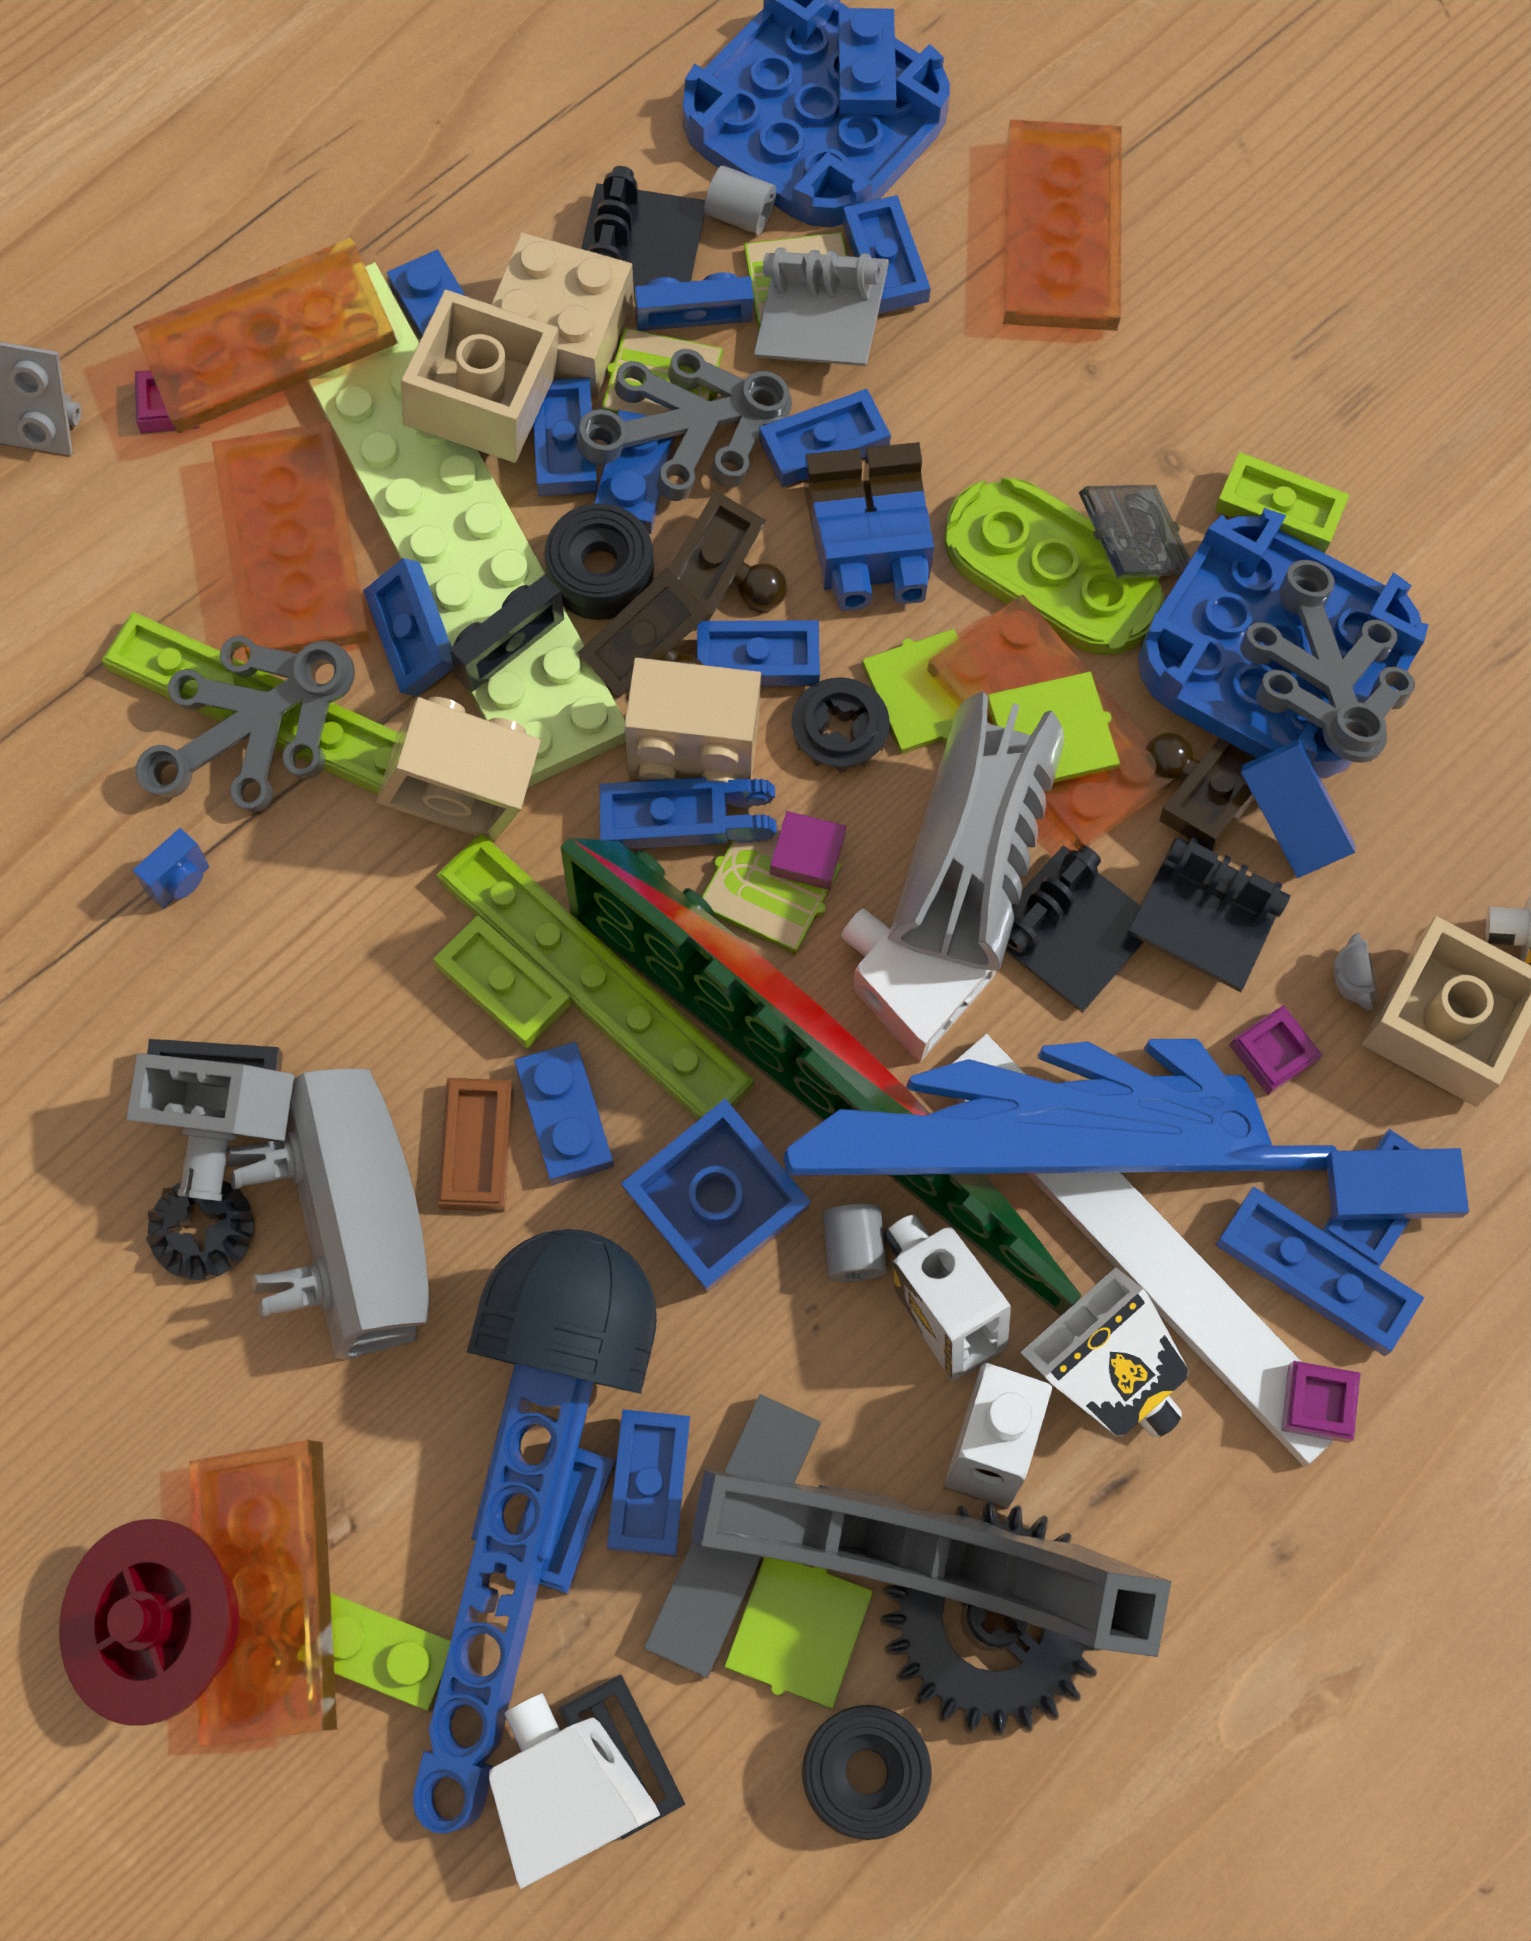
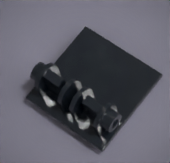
(644, 228)
(1208, 912)
(1073, 927)

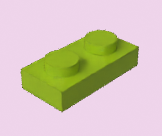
(1309, 506)
(502, 981)
(387, 1653)

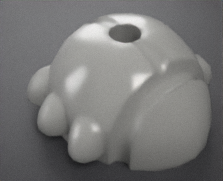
(1355, 973)

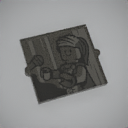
(1135, 530)

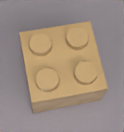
(579, 294)
(479, 376)
(691, 721)
(459, 768)
(1455, 1012)

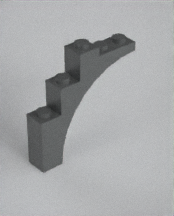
(940, 1554)

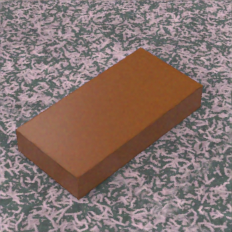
(475, 1144)

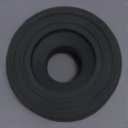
(593, 529)
(906, 1763)

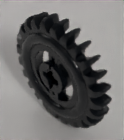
(977, 1691)

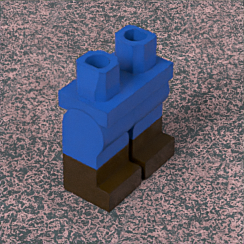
(873, 546)

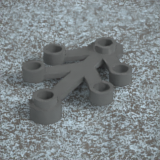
(688, 415)
(256, 716)
(1349, 727)

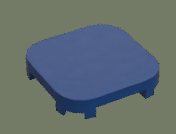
(775, 112)
(1234, 580)

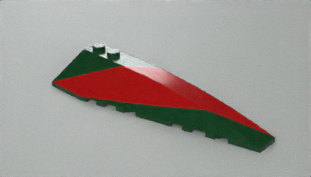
(782, 1034)

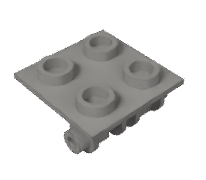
(820, 307)
(33, 400)

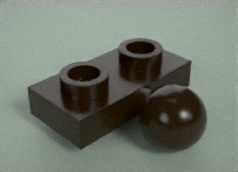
(715, 558)
(645, 630)
(1212, 788)

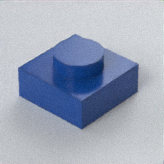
(172, 869)

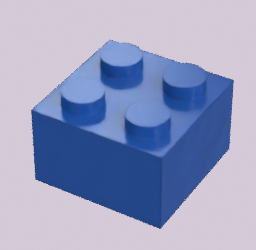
(716, 1195)

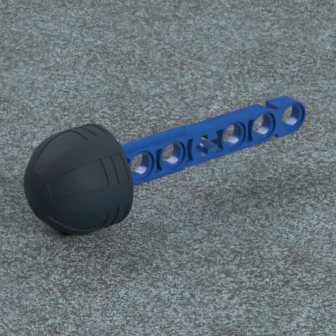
(567, 1317)

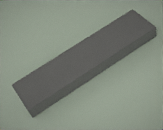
(716, 1580)

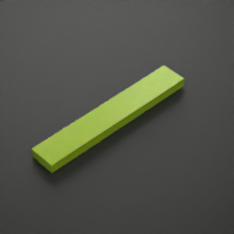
(153, 653)
(595, 979)

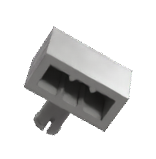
(212, 1107)

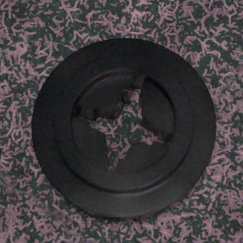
(848, 701)
(225, 1241)

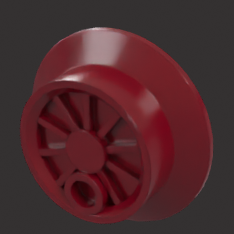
(147, 1622)

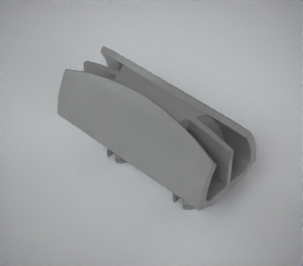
(977, 837)
(355, 1210)

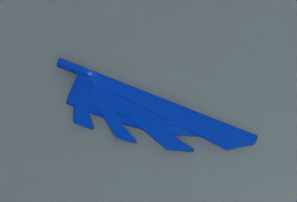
(1083, 1126)

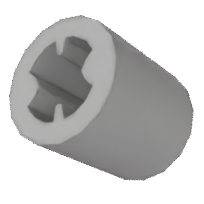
(740, 200)
(855, 1243)

